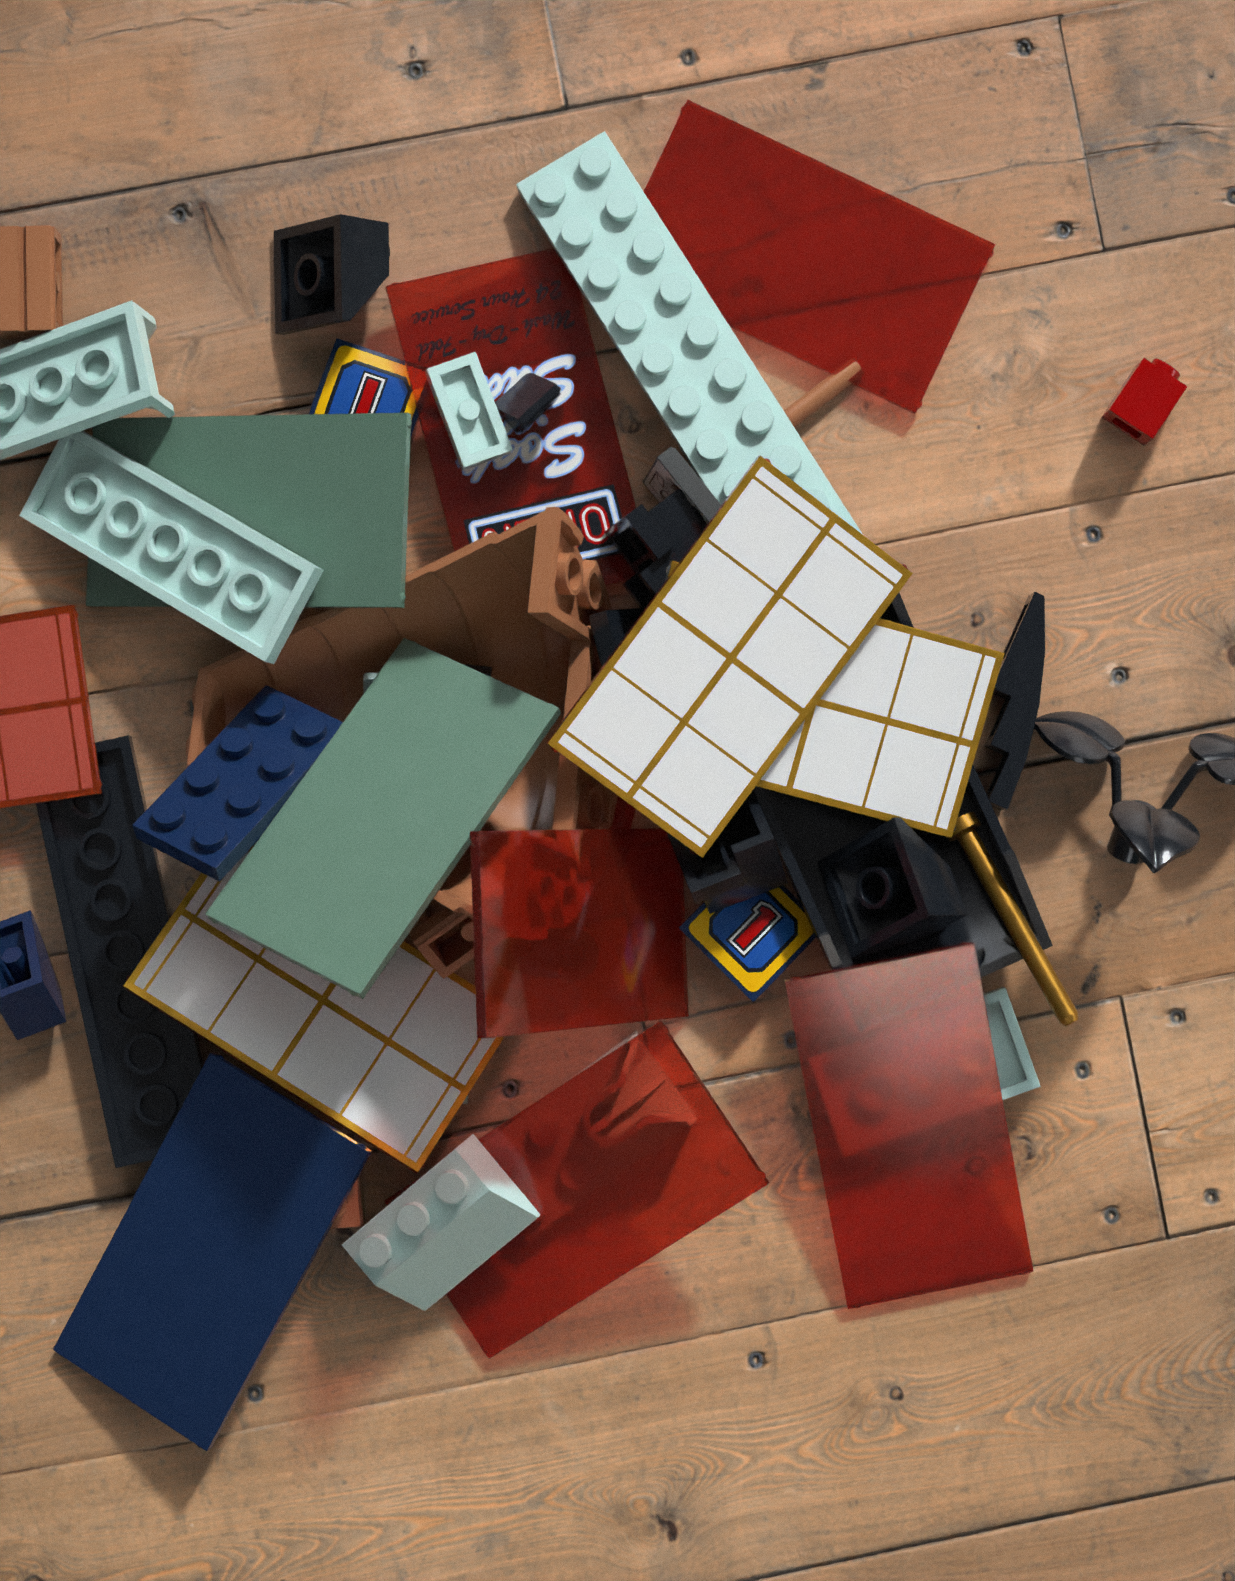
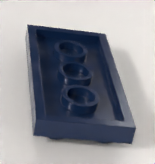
(237, 783)

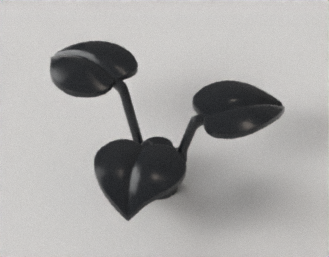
(1139, 828)

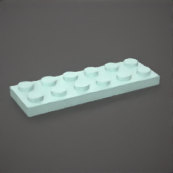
(172, 544)

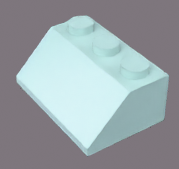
(442, 1227)

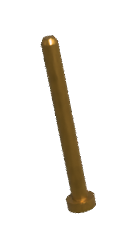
(1013, 918)

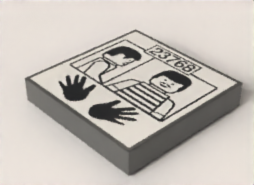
(673, 473)

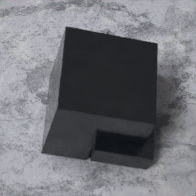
(652, 540)
(738, 863)

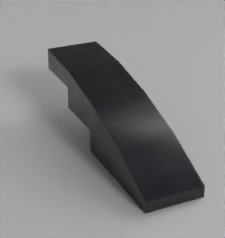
(1020, 686)

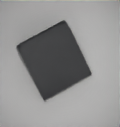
(527, 401)

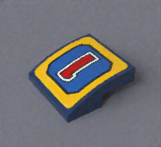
(364, 383)
(752, 938)

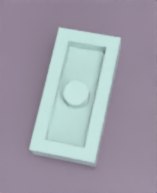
(468, 411)

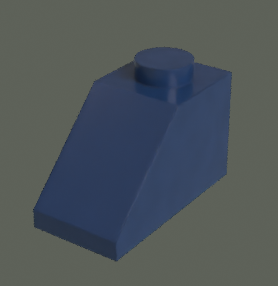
(28, 983)

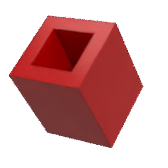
(1145, 400)

